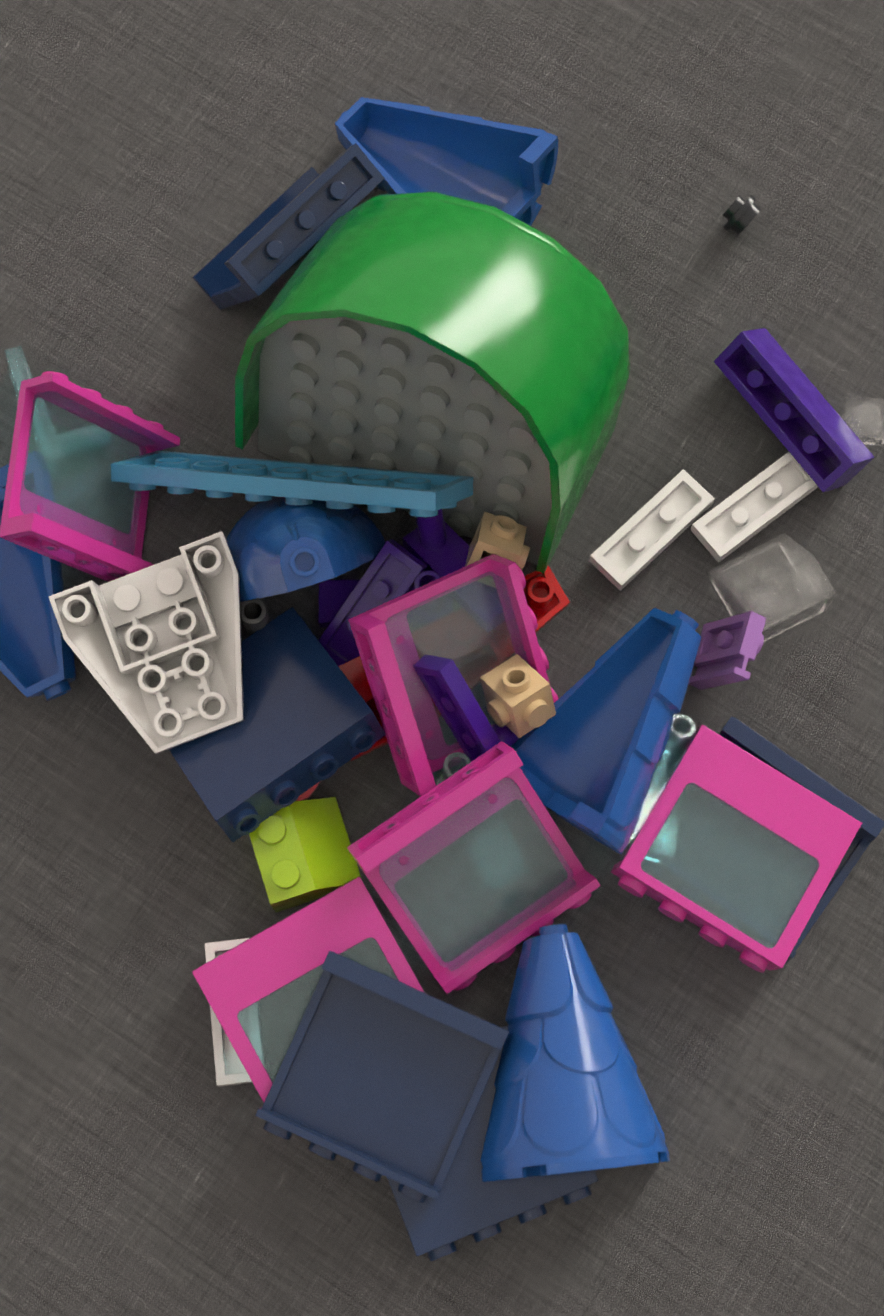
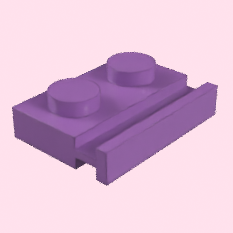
(727, 649)

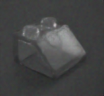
(775, 582)

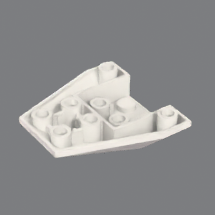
(164, 642)

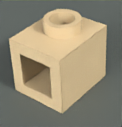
(501, 537)
(517, 696)

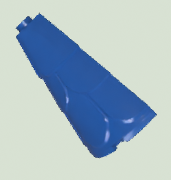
(452, 154)
(298, 545)
(30, 638)
(612, 729)
(565, 1074)

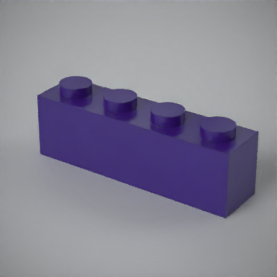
(793, 409)

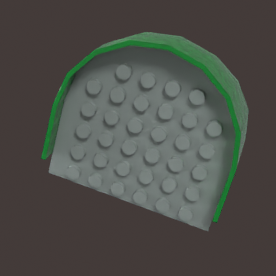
(446, 348)

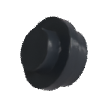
(740, 214)

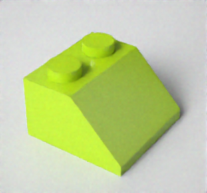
(303, 852)

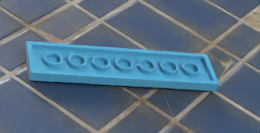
(295, 481)

